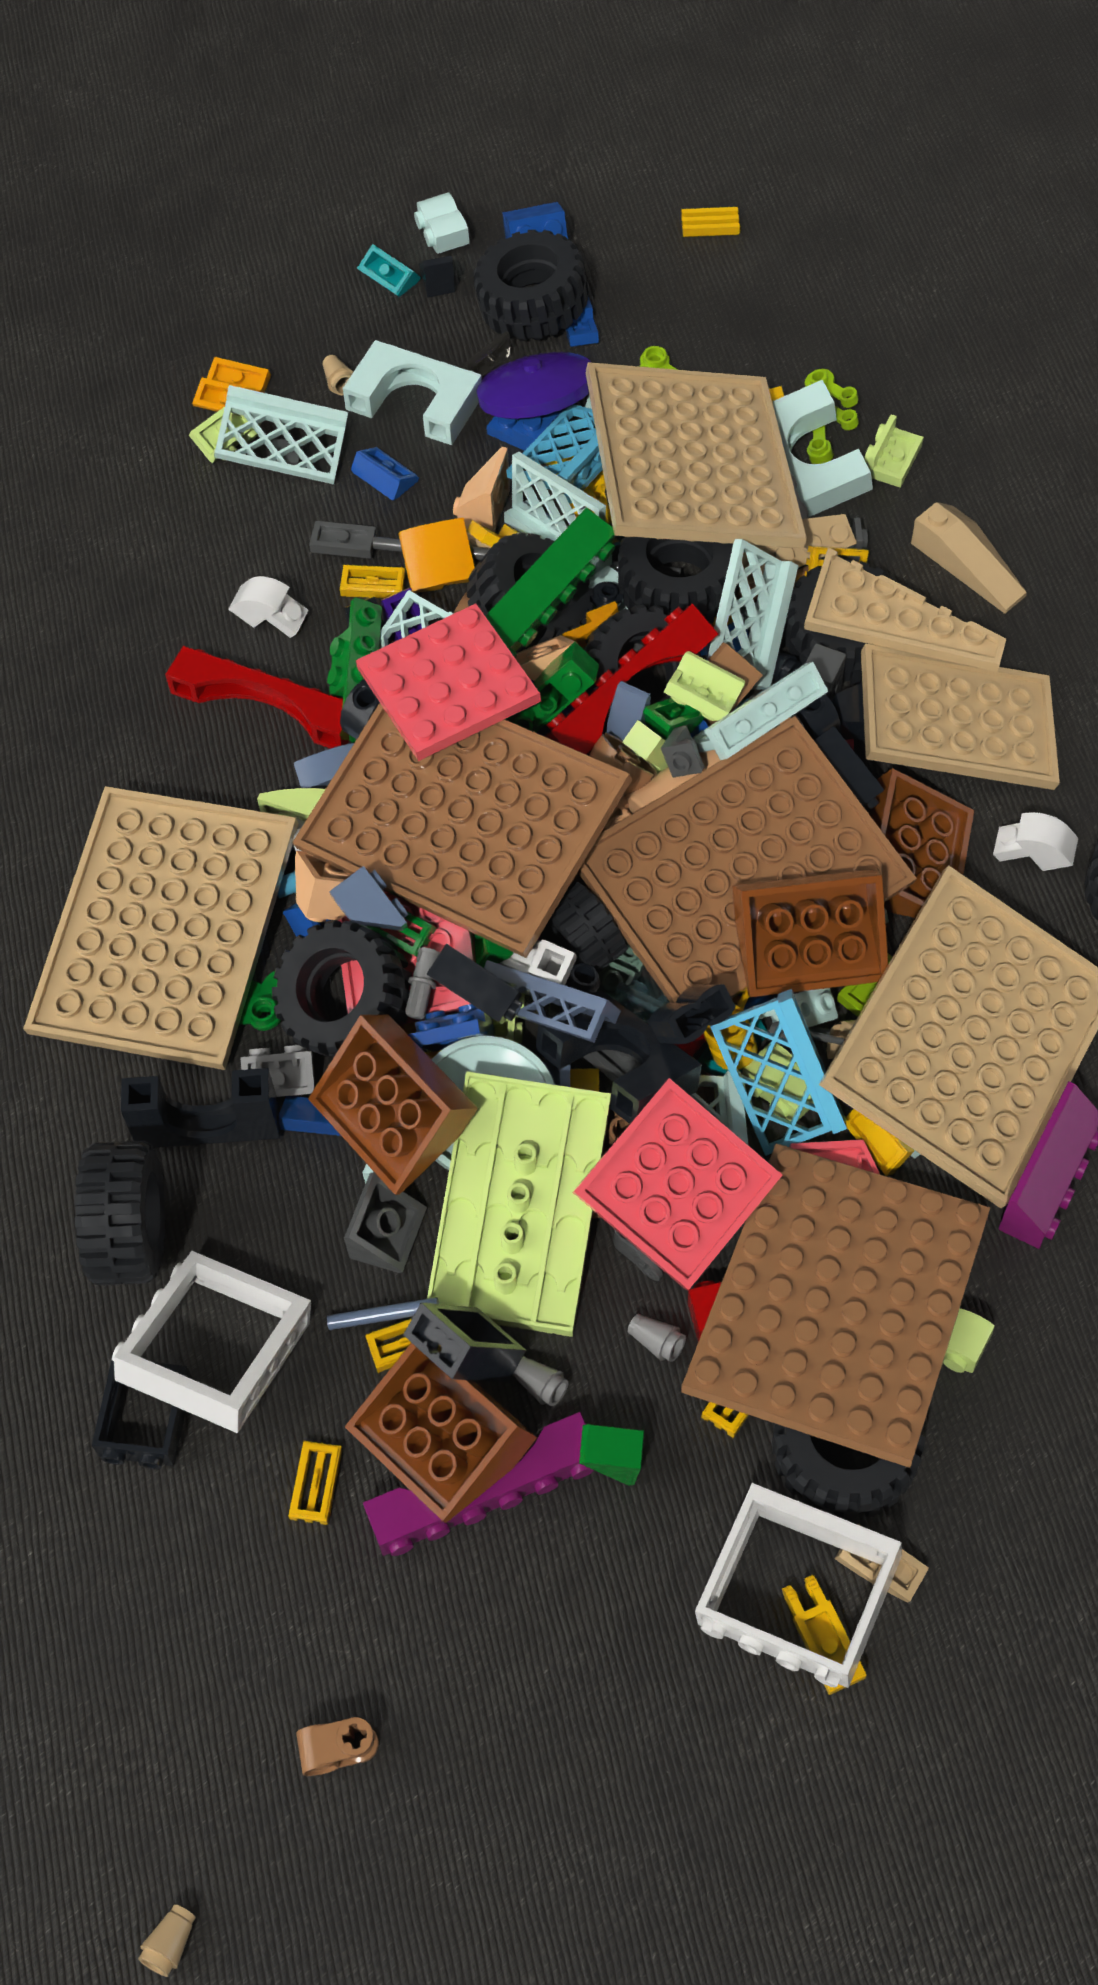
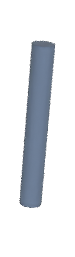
(376, 1314)

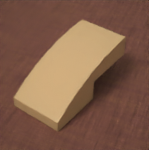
(905, 1580)

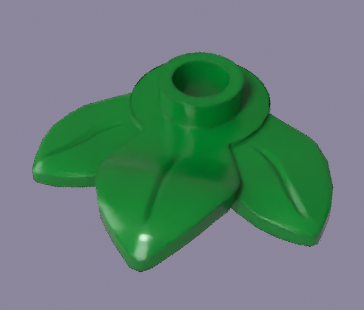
(259, 1002)

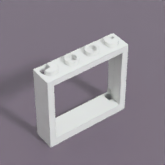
(192, 1396)
(820, 1526)

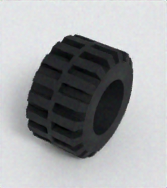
(587, 928)

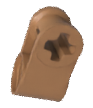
(327, 1746)

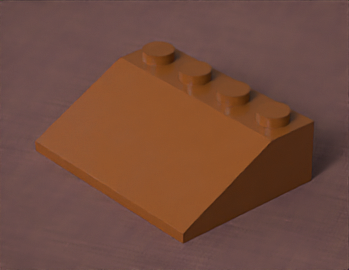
(926, 833)
(811, 932)
(391, 1101)
(439, 1433)

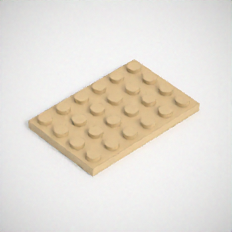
(958, 718)

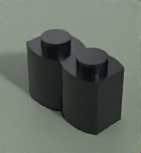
(691, 1013)

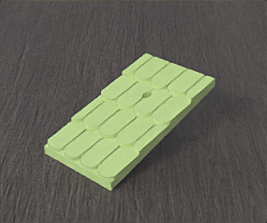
(516, 1180)

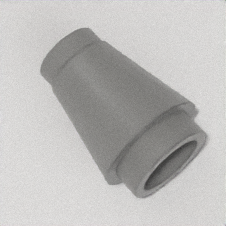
(658, 1337)
(541, 1381)

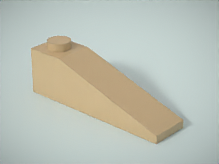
(967, 554)

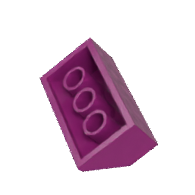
(1052, 1169)

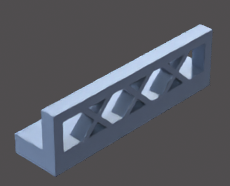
(570, 999)

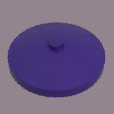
(534, 385)

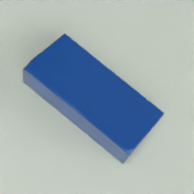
(383, 472)
(302, 1116)

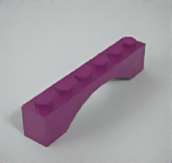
(403, 1519)

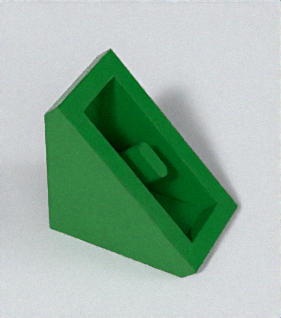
(668, 714)
(612, 1451)

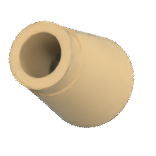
(336, 373)
(167, 1941)

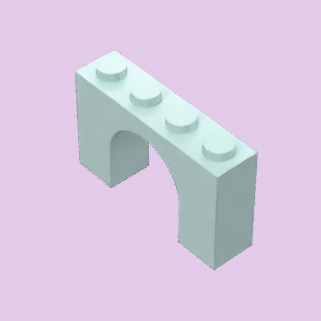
(391, 367)
(825, 483)

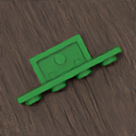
(354, 643)

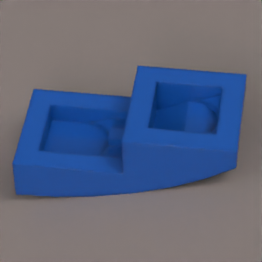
(584, 329)

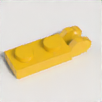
(821, 1627)

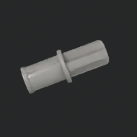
(421, 984)

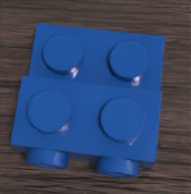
(521, 431)
(441, 1030)

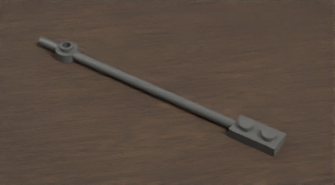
(361, 540)

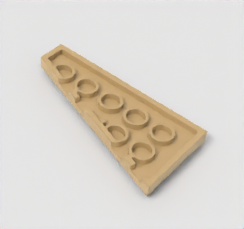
(889, 615)

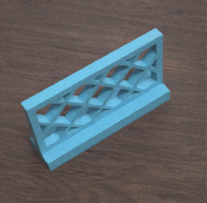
(586, 461)
(807, 1059)

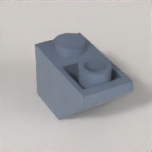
(366, 903)

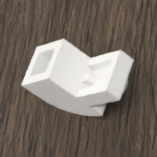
(266, 599)
(1041, 837)
(545, 961)

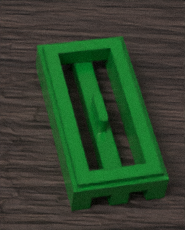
(421, 939)

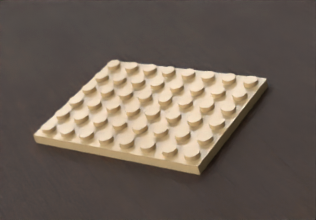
(693, 456)
(163, 927)
(970, 1037)

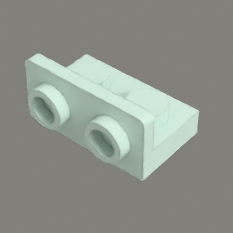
(816, 1007)

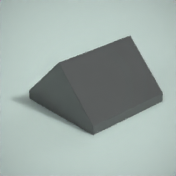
(383, 1226)

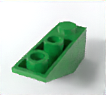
(558, 687)

